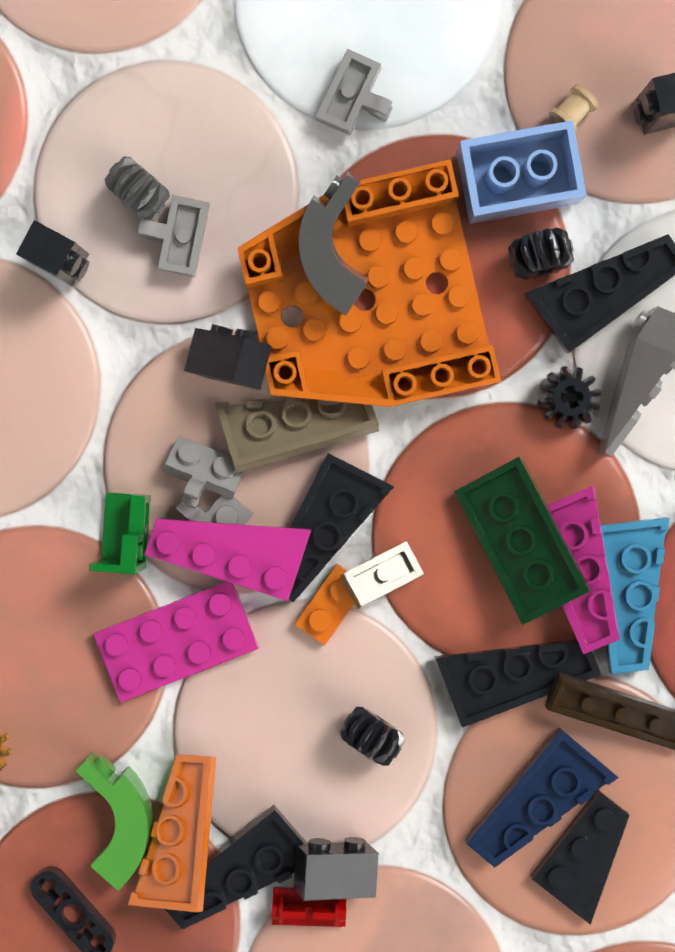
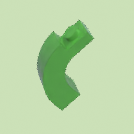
(132, 818)

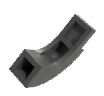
(323, 266)

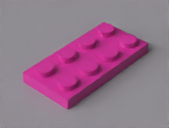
(176, 640)

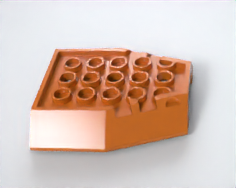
(411, 340)

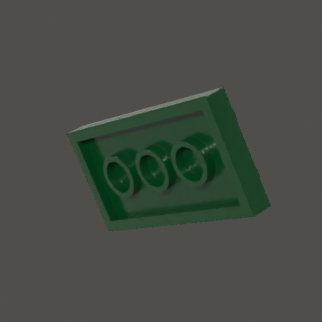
(522, 540)

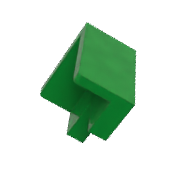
(124, 534)

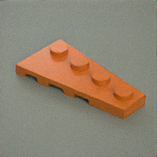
(178, 854)

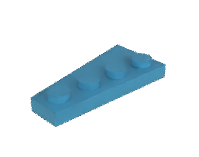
(634, 567)

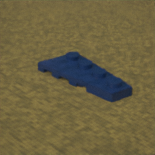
(542, 793)

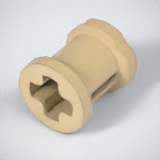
(575, 107)

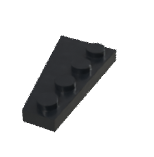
(597, 295)
(334, 510)
(508, 677)
(246, 864)

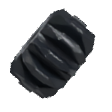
(541, 253)
(574, 386)
(372, 736)

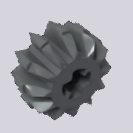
(137, 188)

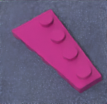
(237, 553)
(593, 613)

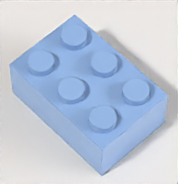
(521, 172)

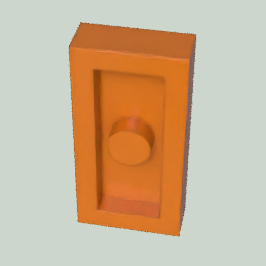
(326, 607)

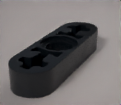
(71, 929)

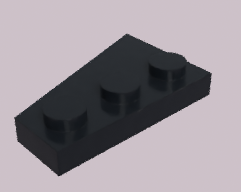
(583, 856)

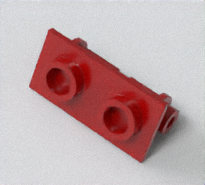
(291, 909)

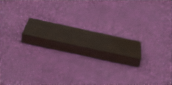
(612, 710)

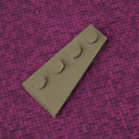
(280, 430)

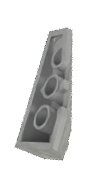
(646, 359)

